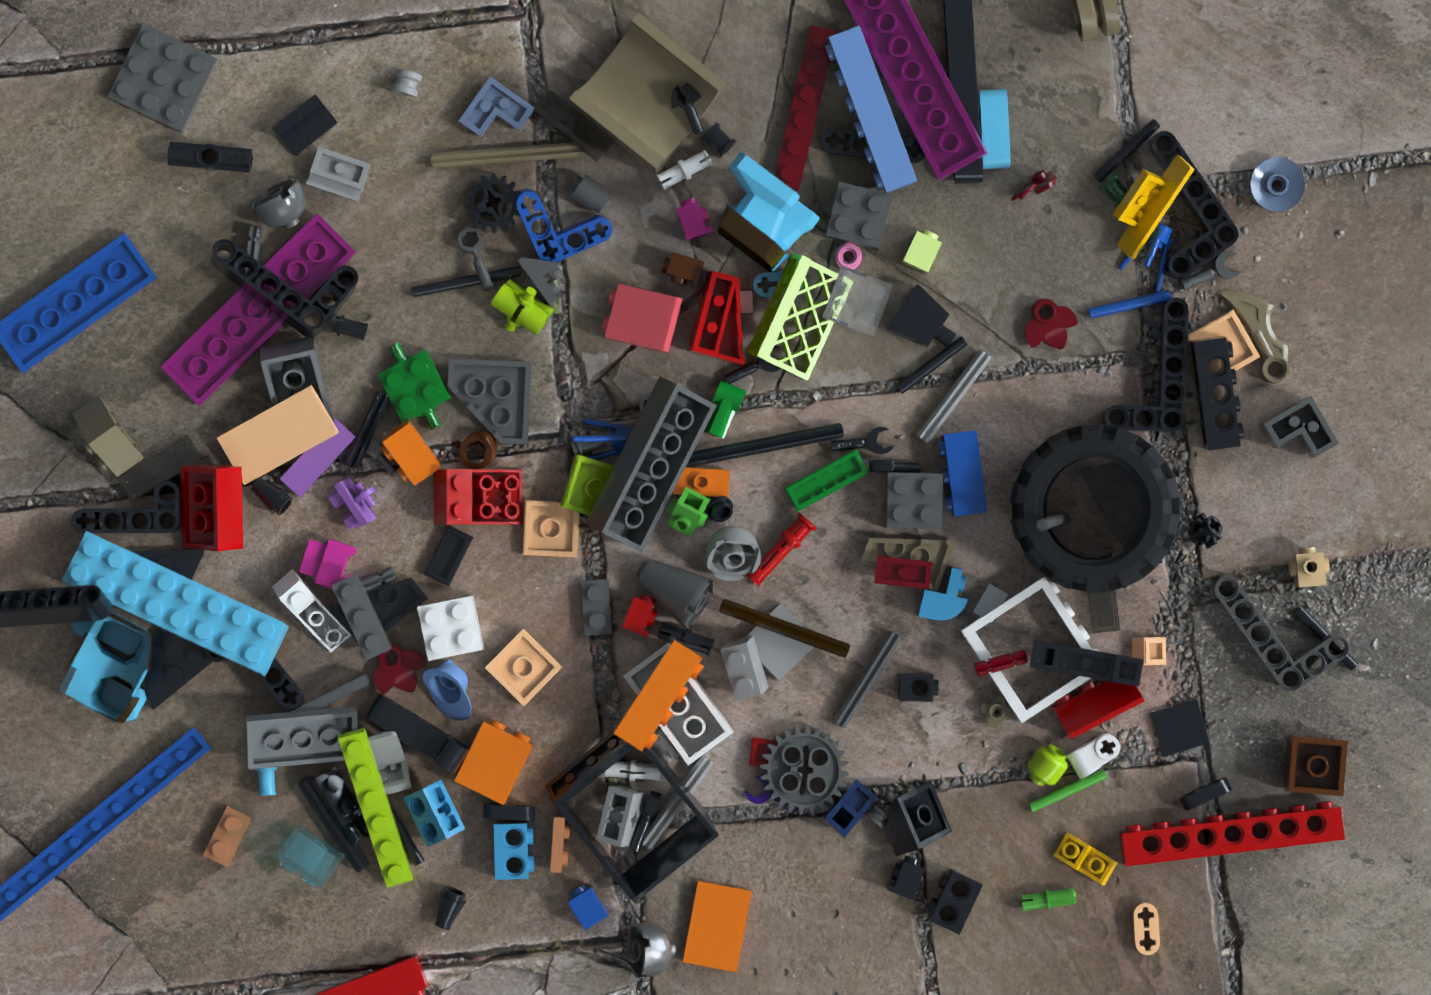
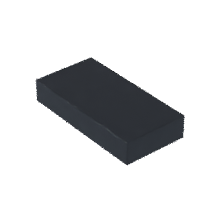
(448, 555)

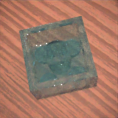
(310, 857)

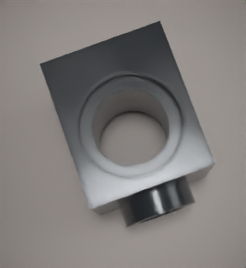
(906, 681)

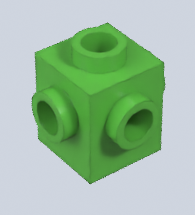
(685, 516)

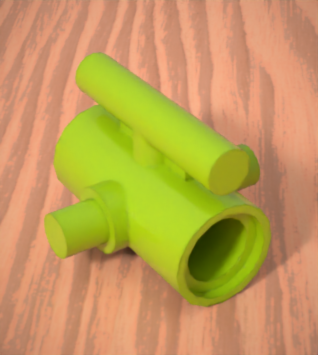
(522, 307)

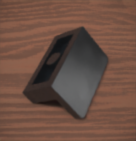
(305, 125)

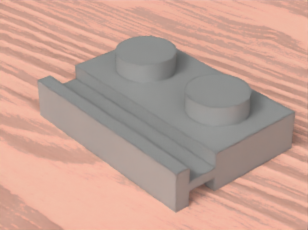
(338, 174)

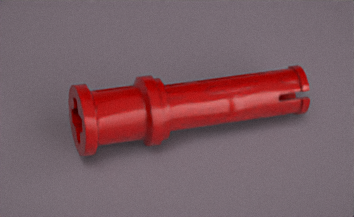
(789, 539)

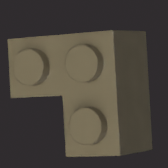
(106, 437)

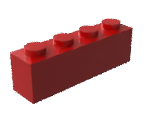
(395, 979)

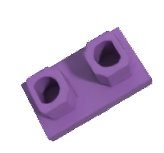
(357, 500)

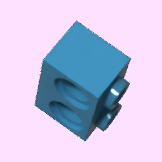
(434, 813)
(504, 850)

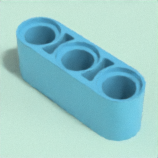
(994, 128)

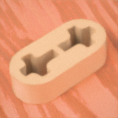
(1153, 928)

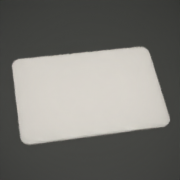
(990, 599)

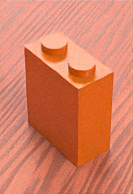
(494, 761)

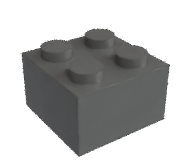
(858, 216)
(914, 500)

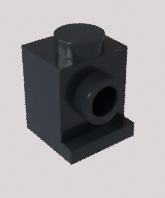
(906, 877)

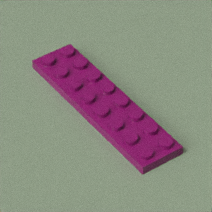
(918, 84)
(245, 323)

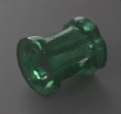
(1114, 189)

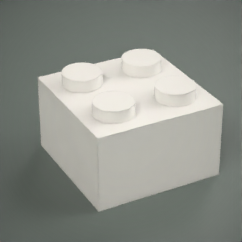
(450, 628)

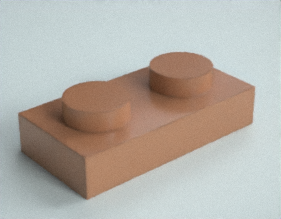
(227, 836)
(559, 856)

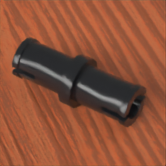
(686, 638)

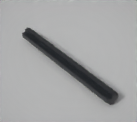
(766, 444)

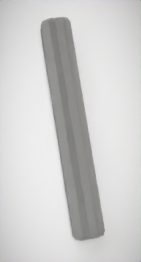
(953, 396)
(675, 803)

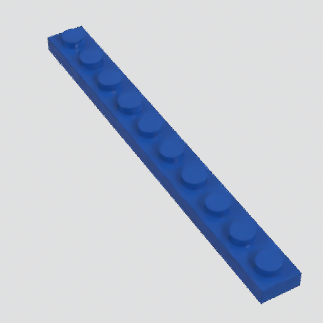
(101, 821)

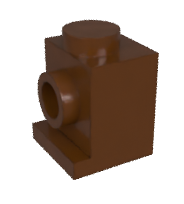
(683, 269)

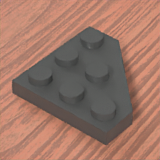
(495, 394)

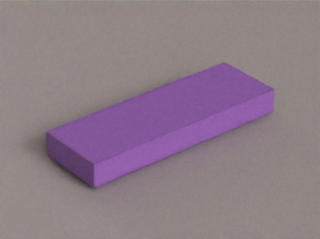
(317, 460)

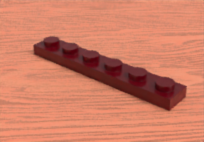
(804, 108)

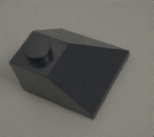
(916, 820)

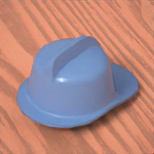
(448, 689)

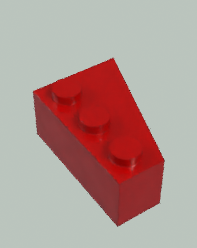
(718, 320)

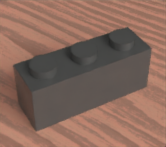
(361, 615)

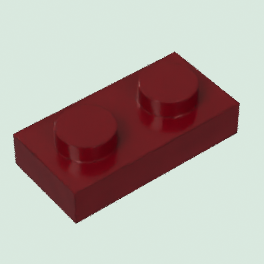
(903, 572)

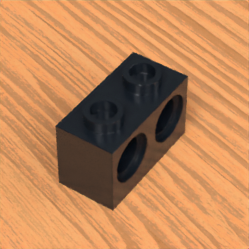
(961, 903)

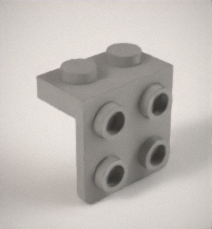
(390, 762)

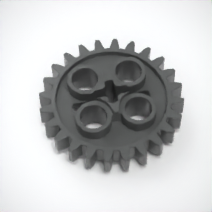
(778, 768)

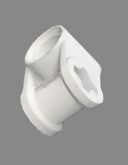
(1088, 756)

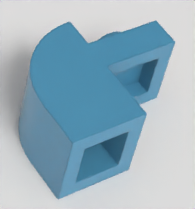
(947, 605)

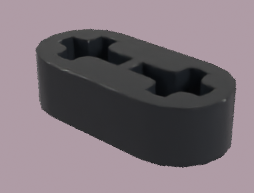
(1205, 793)
(509, 811)

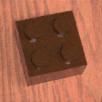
(1315, 765)

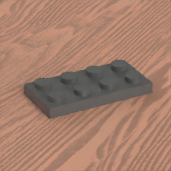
(297, 737)

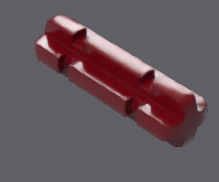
(1000, 662)

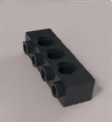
(1202, 352)

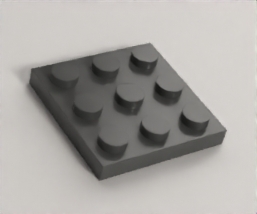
(162, 78)

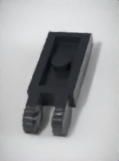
(340, 805)

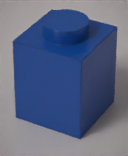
(587, 906)

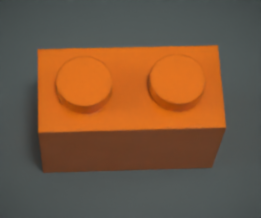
(410, 452)

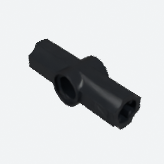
(227, 158)

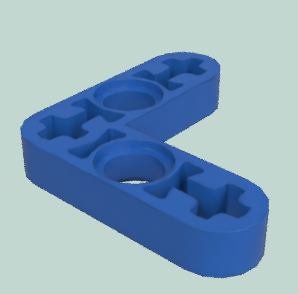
(559, 238)

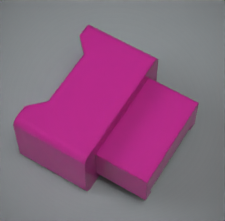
(326, 560)

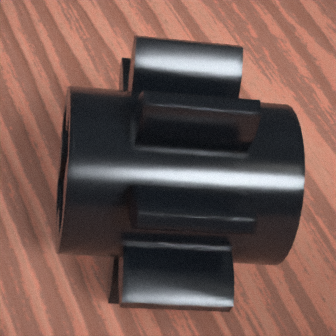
(1205, 530)

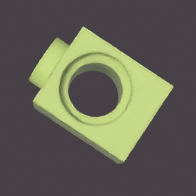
(922, 251)

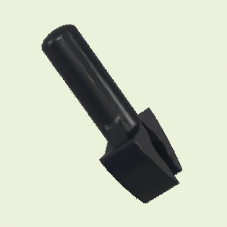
(687, 104)
(884, 466)

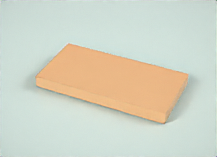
(278, 434)

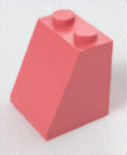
(642, 318)

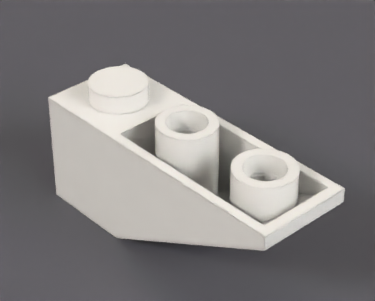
(311, 610)

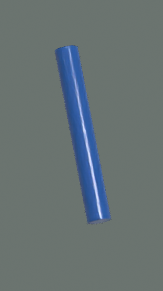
(1129, 304)

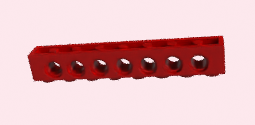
(1329, 830)

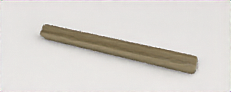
(505, 155)

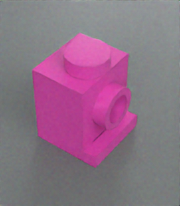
(693, 219)

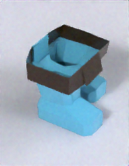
(766, 218)
(94, 667)

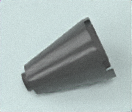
(676, 590)

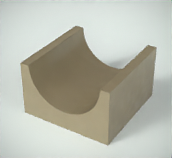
(634, 90)

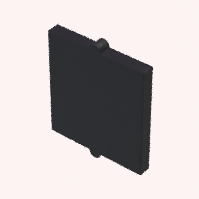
(1180, 727)

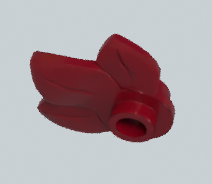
(1039, 183)
(1052, 328)
(399, 673)

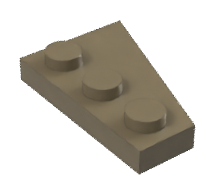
(916, 549)

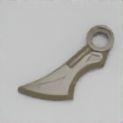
(1256, 315)

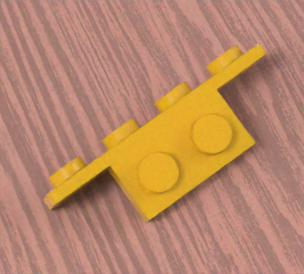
(1148, 202)

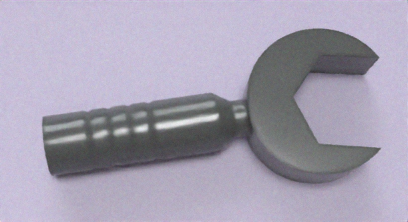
(1209, 273)

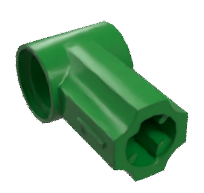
(728, 401)

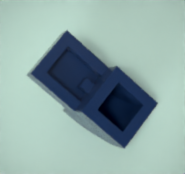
(849, 808)

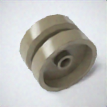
(1094, 13)

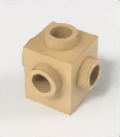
(1318, 571)

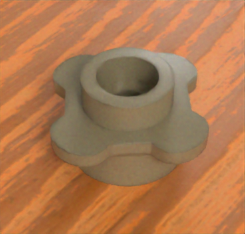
(1004, 713)

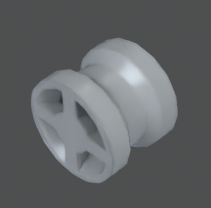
(406, 83)

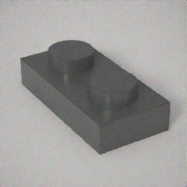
(596, 607)

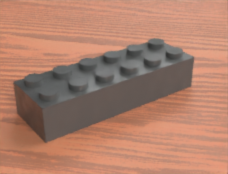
(650, 464)

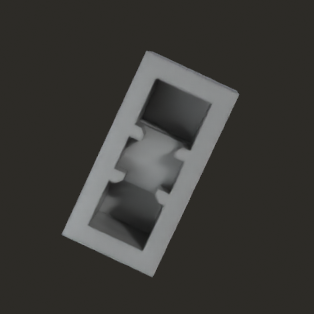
(620, 815)

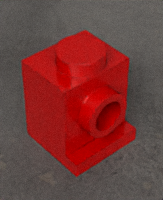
(640, 615)

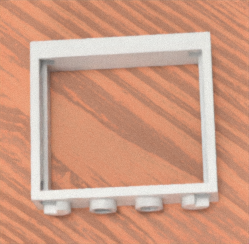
(1065, 613)

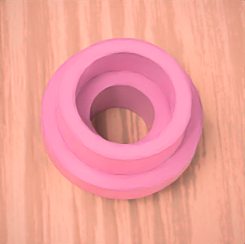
(848, 247)

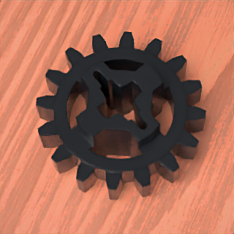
(481, 208)

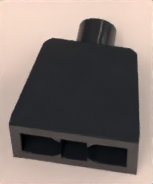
(922, 320)

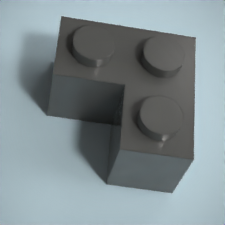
(1303, 421)

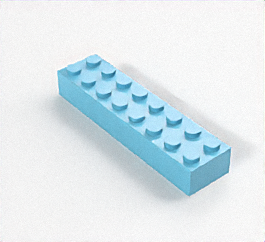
(177, 604)

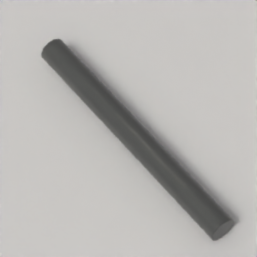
(1053, 521)

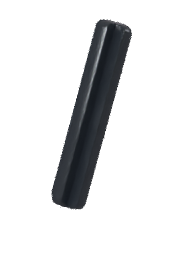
(367, 429)

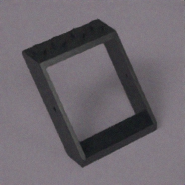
(666, 856)

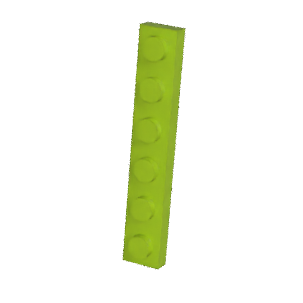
(375, 807)

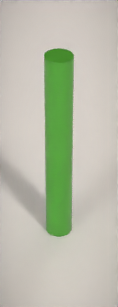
(1067, 790)

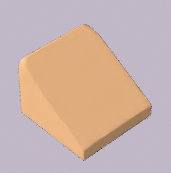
(1150, 649)

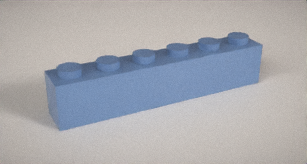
(871, 109)

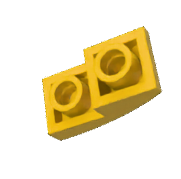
(1085, 859)

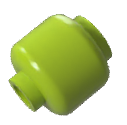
(1047, 765)

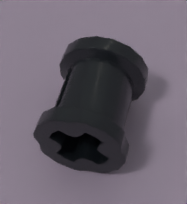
(718, 140)

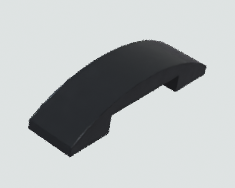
(1086, 663)

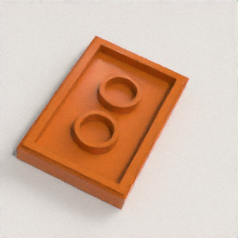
(717, 926)

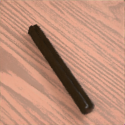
(784, 628)

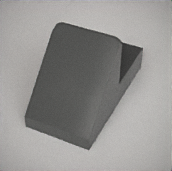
(537, 271)

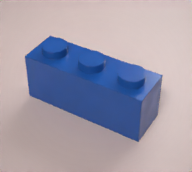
(963, 473)

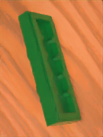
(826, 480)

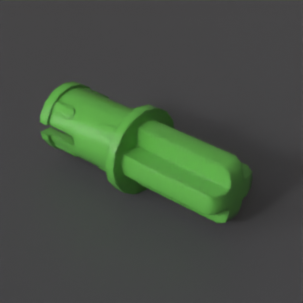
(1048, 899)

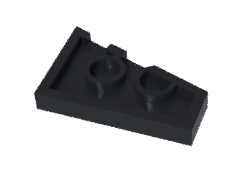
(390, 603)

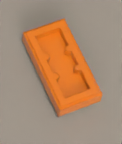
(704, 481)

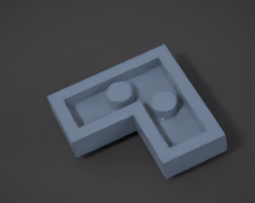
(495, 101)

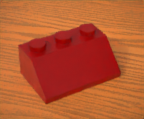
(211, 507)
(1094, 706)

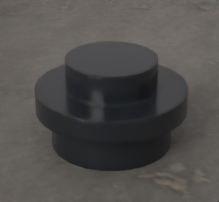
(720, 509)

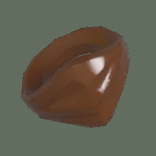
(490, 452)

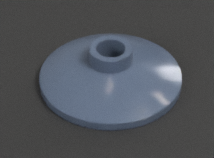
(1291, 182)

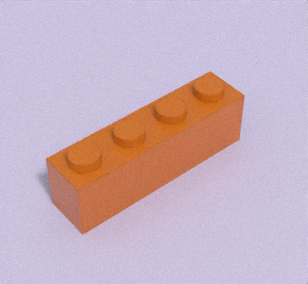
(658, 696)

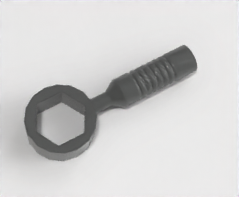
(478, 263)

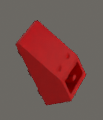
(477, 497)

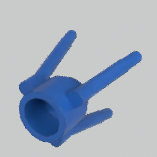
(1157, 240)
(618, 438)

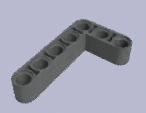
(1271, 640)

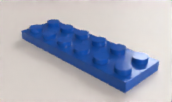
(74, 302)

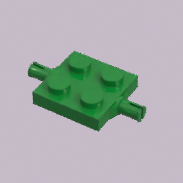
(414, 386)

